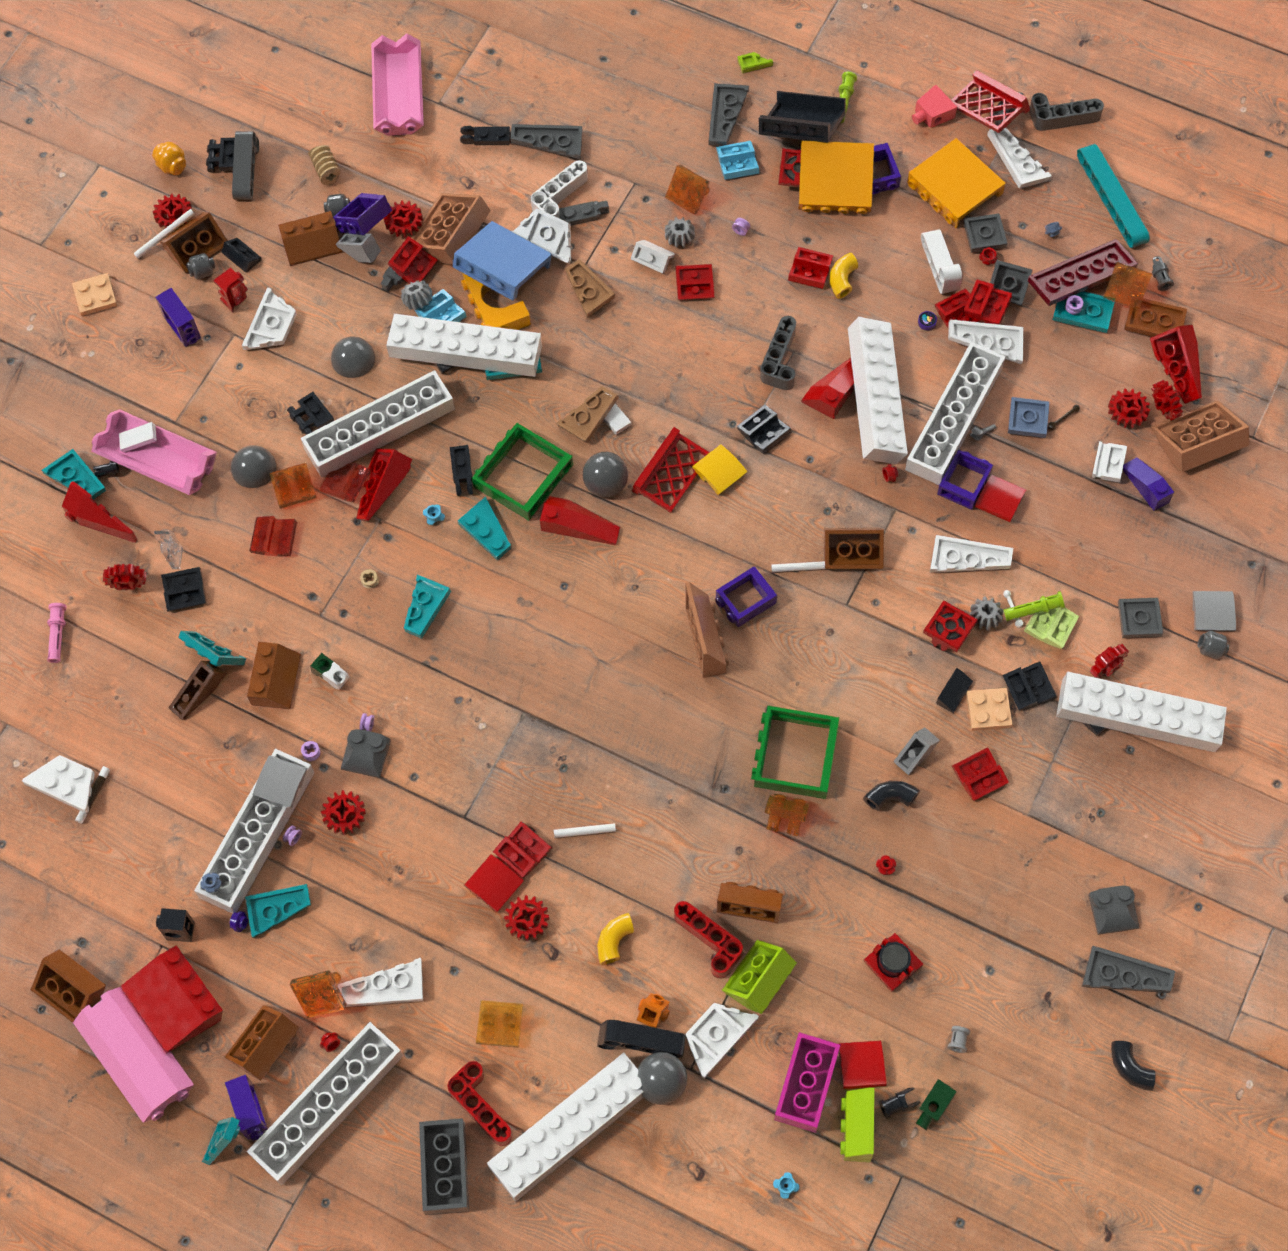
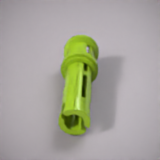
(846, 88)
(1042, 605)

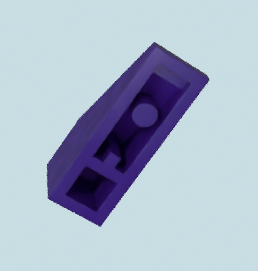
(1148, 483)

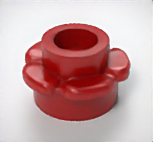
(988, 252)
(890, 473)
(886, 870)
(330, 1041)

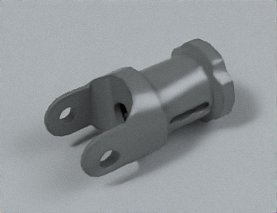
(1160, 272)

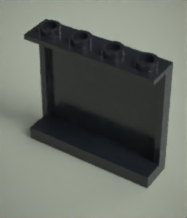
(803, 117)

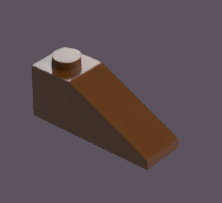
(197, 688)

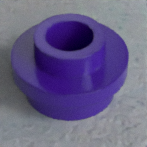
(238, 921)

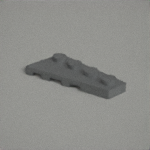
(725, 110)
(552, 138)

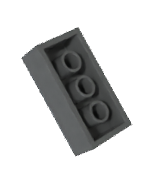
(444, 1166)

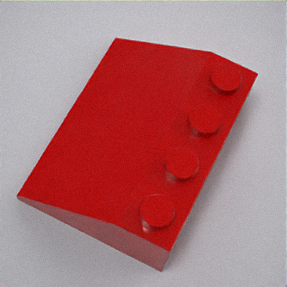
(172, 999)

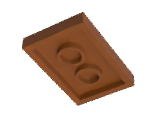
(1154, 318)

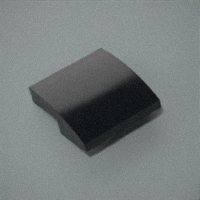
(764, 429)
(183, 589)
(1029, 686)

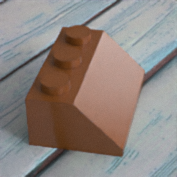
(194, 238)
(310, 238)
(854, 548)
(273, 676)
(749, 902)
(66, 985)
(262, 1042)

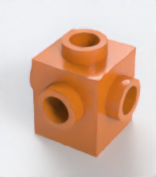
(653, 1010)

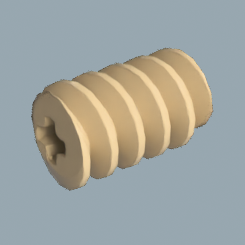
(324, 164)

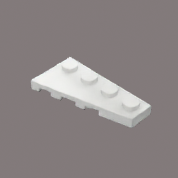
(998, 338)

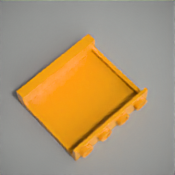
(836, 177)
(954, 182)

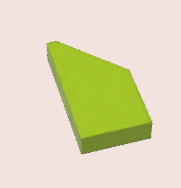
(752, 62)

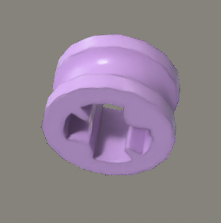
(741, 226)
(1069, 306)
(366, 722)
(313, 755)
(292, 835)

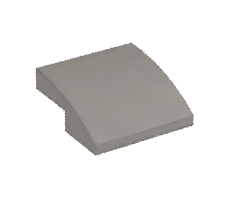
(1214, 610)
(280, 781)

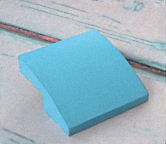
(737, 160)
(442, 308)

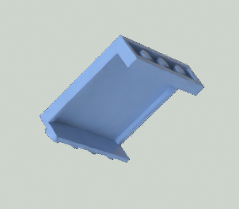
(500, 259)

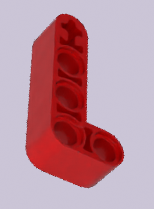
(710, 929)
(482, 1107)

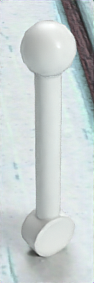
(1019, 623)

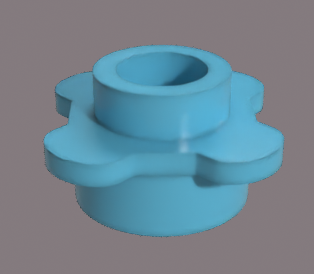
(433, 509)
(786, 1179)

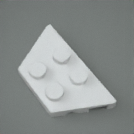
(547, 233)
(270, 323)
(63, 781)
(717, 1034)

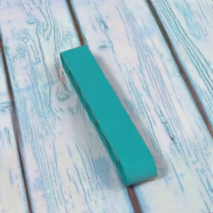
(1113, 196)

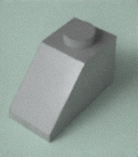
(360, 247)
(916, 750)

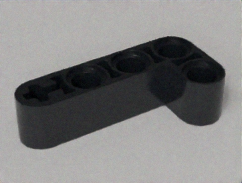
(640, 1038)

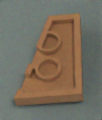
(588, 288)
(588, 416)

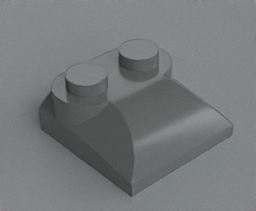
(1011, 279)
(365, 753)
(1113, 909)

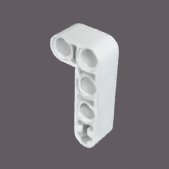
(559, 188)
(947, 276)

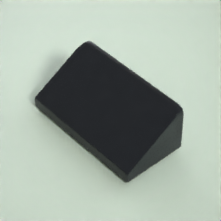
(240, 254)
(954, 691)

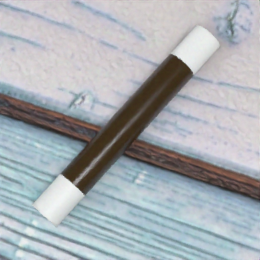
(95, 790)

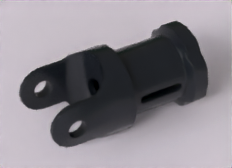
(896, 1103)

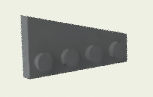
(1122, 972)

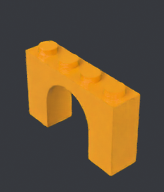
(510, 317)

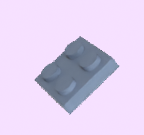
(1028, 417)

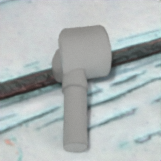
(977, 433)

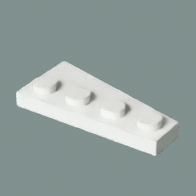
(1017, 159)
(966, 555)
(390, 986)

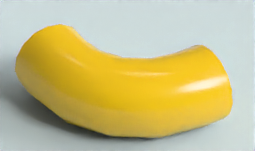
(840, 273)
(610, 937)

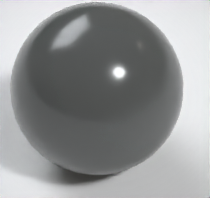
(352, 357)
(252, 466)
(605, 474)
(662, 1078)

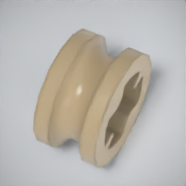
(368, 573)

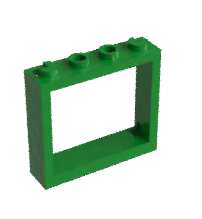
(564, 464)
(803, 718)

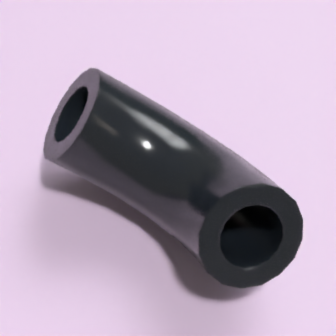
(891, 791)
(1128, 1067)

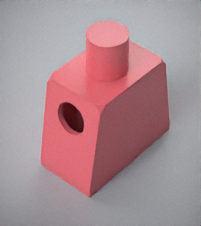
(934, 108)

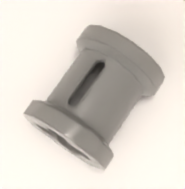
(958, 1039)

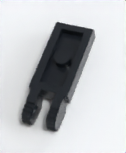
(485, 135)
(461, 467)

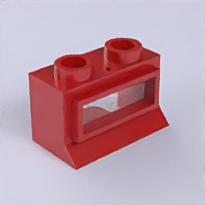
(231, 288)

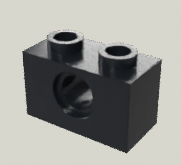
(175, 925)

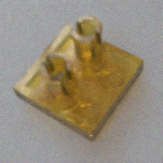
(499, 1024)

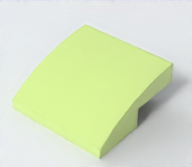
(1052, 626)

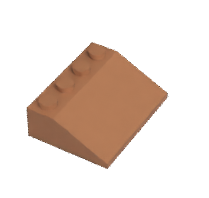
(451, 224)
(1201, 435)
(705, 631)

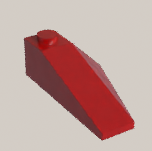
(1180, 357)
(831, 391)
(387, 472)
(84, 510)
(572, 520)

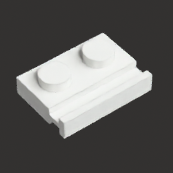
(1109, 461)

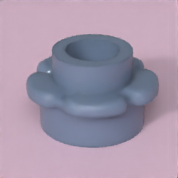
(1053, 229)
(210, 888)

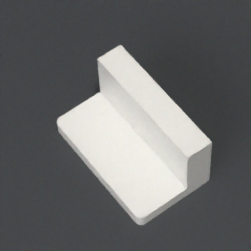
(651, 255)

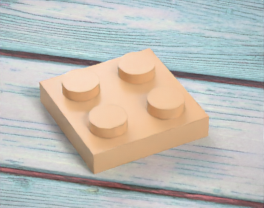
(94, 294)
(989, 709)

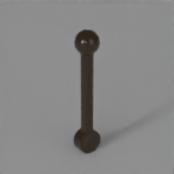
(1052, 425)

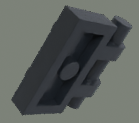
(225, 157)
(314, 409)

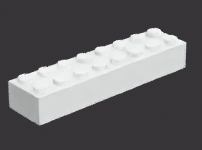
(464, 345)
(877, 391)
(955, 413)
(378, 423)
(1141, 712)
(249, 844)
(325, 1103)
(568, 1127)

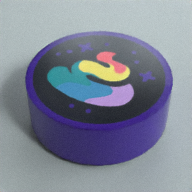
(927, 320)

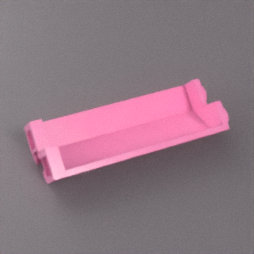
(397, 85)
(168, 460)
(133, 1055)

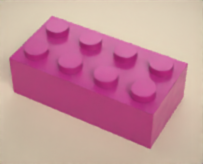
(807, 1082)

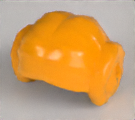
(169, 158)

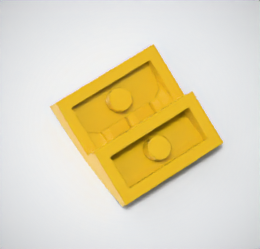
(719, 469)

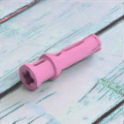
(56, 624)

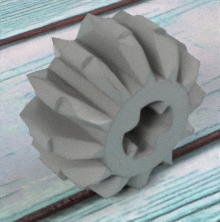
(679, 232)
(416, 295)
(993, 612)

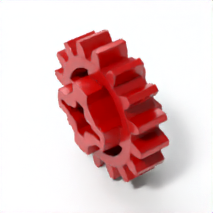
(170, 210)
(403, 219)
(1167, 400)
(1129, 408)
(124, 577)
(1109, 661)
(335, 809)
(519, 921)

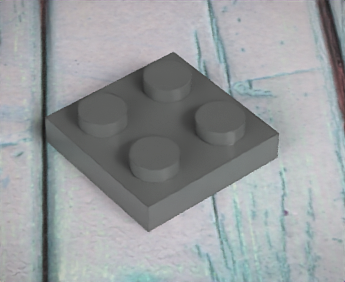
(985, 232)
(1140, 617)

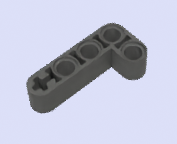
(1063, 115)
(245, 147)
(779, 350)

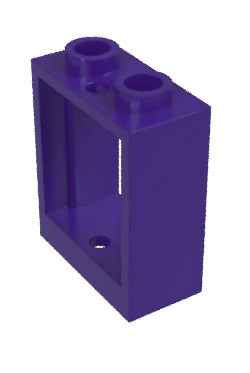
(891, 182)
(362, 214)
(178, 317)
(958, 494)
(760, 584)
(246, 1107)

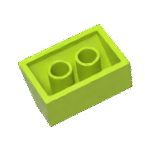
(759, 976)
(858, 1125)

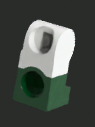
(329, 671)

